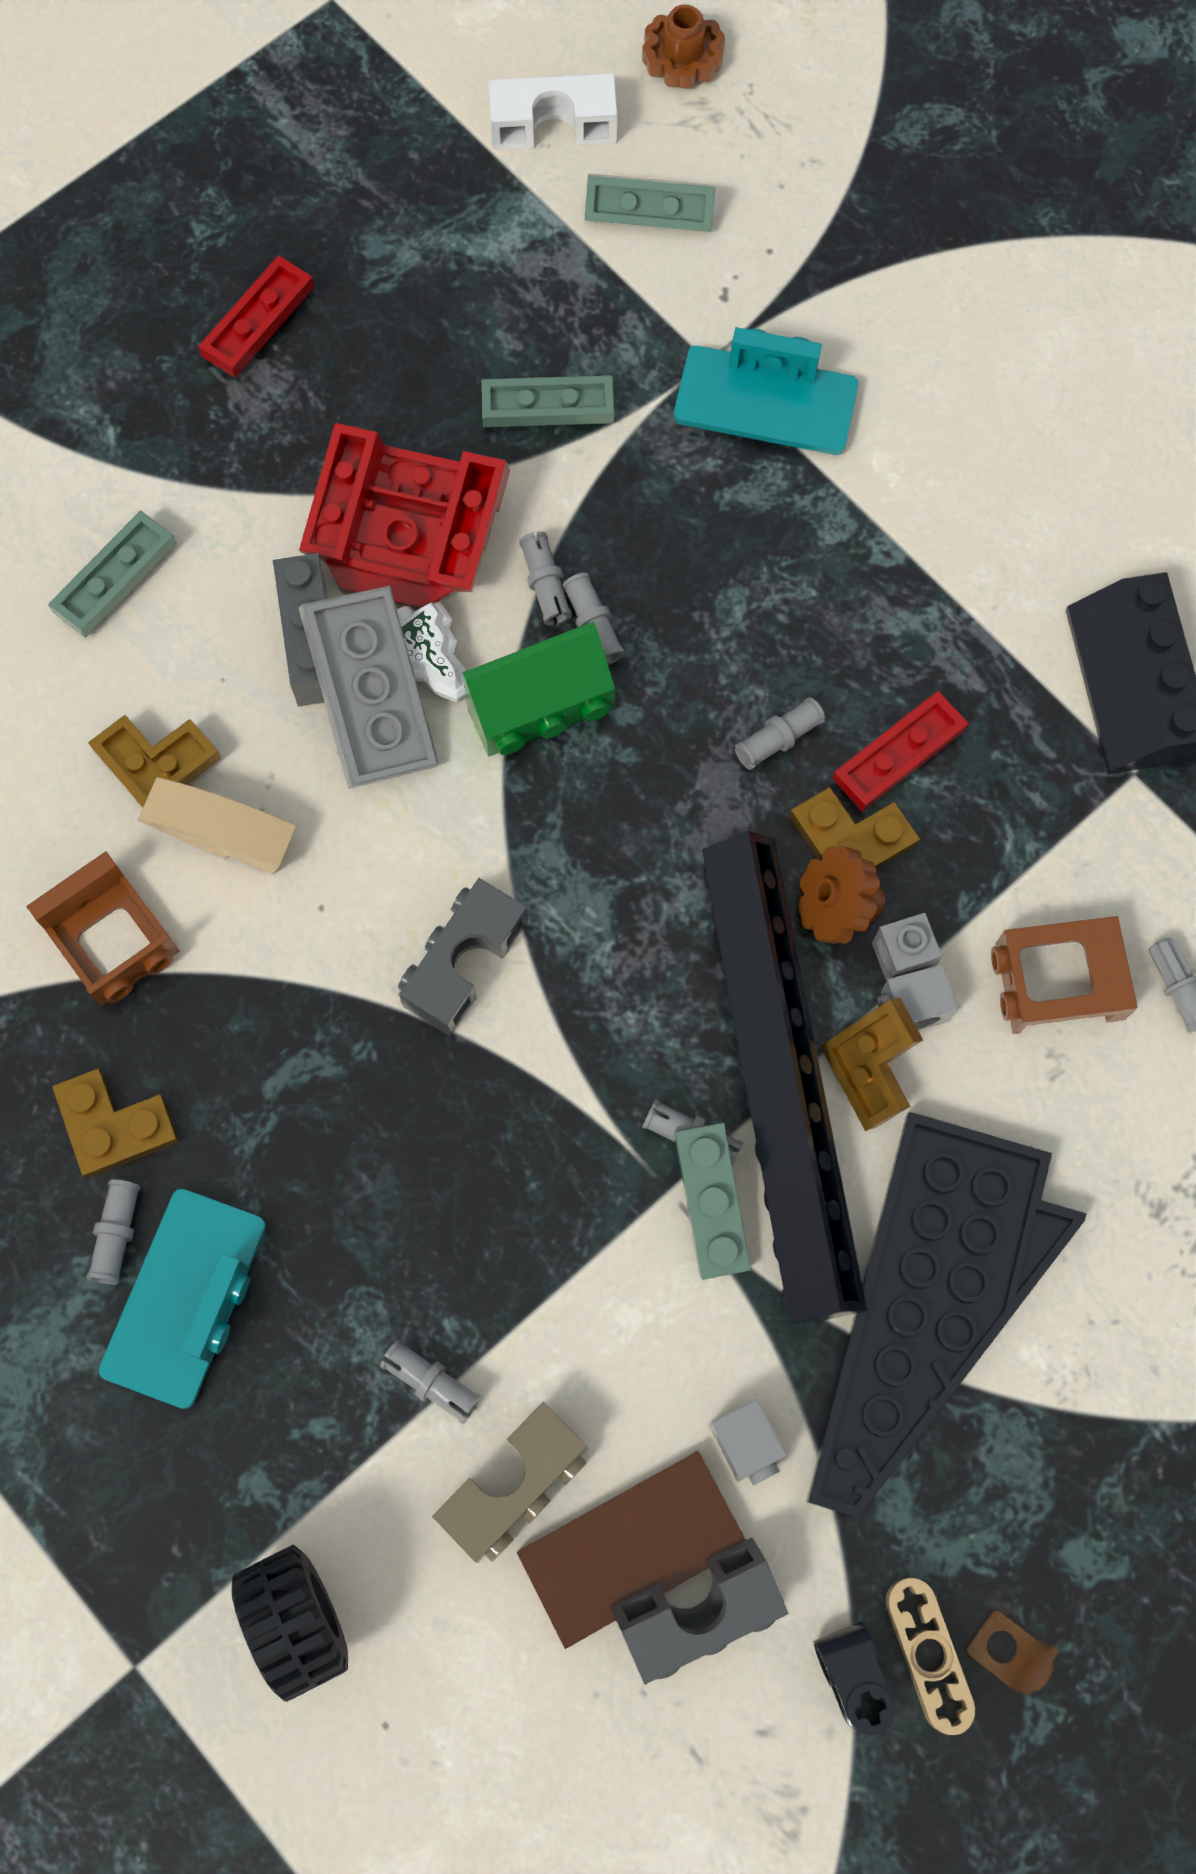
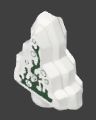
(433, 650)

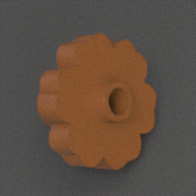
(683, 47)
(840, 895)

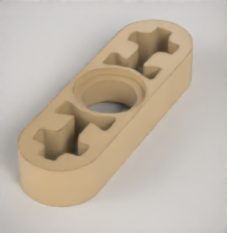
(956, 1690)

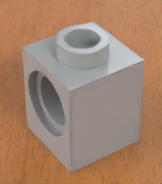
(906, 946)
(924, 994)
(748, 1443)

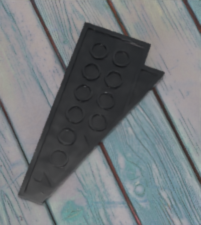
(944, 1275)

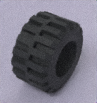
(289, 1623)

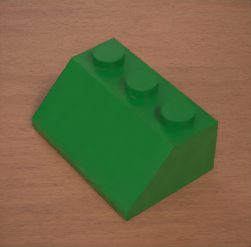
(539, 690)

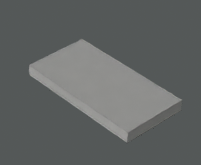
(368, 686)

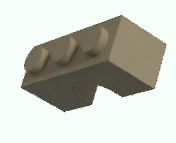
(482, 1521)

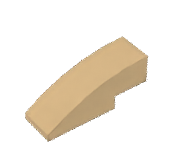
(217, 824)

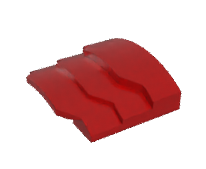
(402, 517)

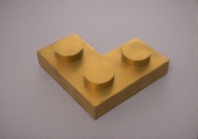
(137, 763)
(878, 837)
(862, 1058)
(107, 1136)

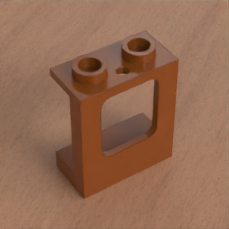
(83, 902)
(1107, 966)

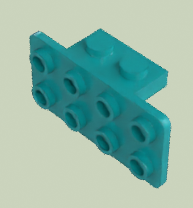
(767, 392)
(183, 1299)

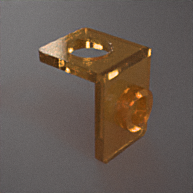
(1030, 1665)

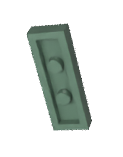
(649, 202)
(547, 401)
(112, 574)
(712, 1200)

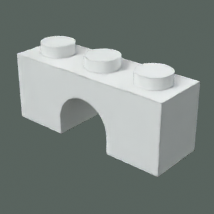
(579, 100)

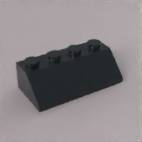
(1137, 673)

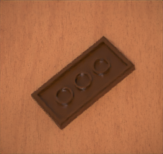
(627, 1544)

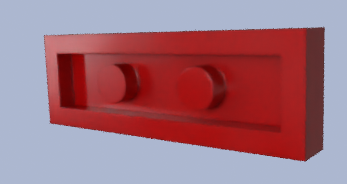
(256, 316)
(900, 751)

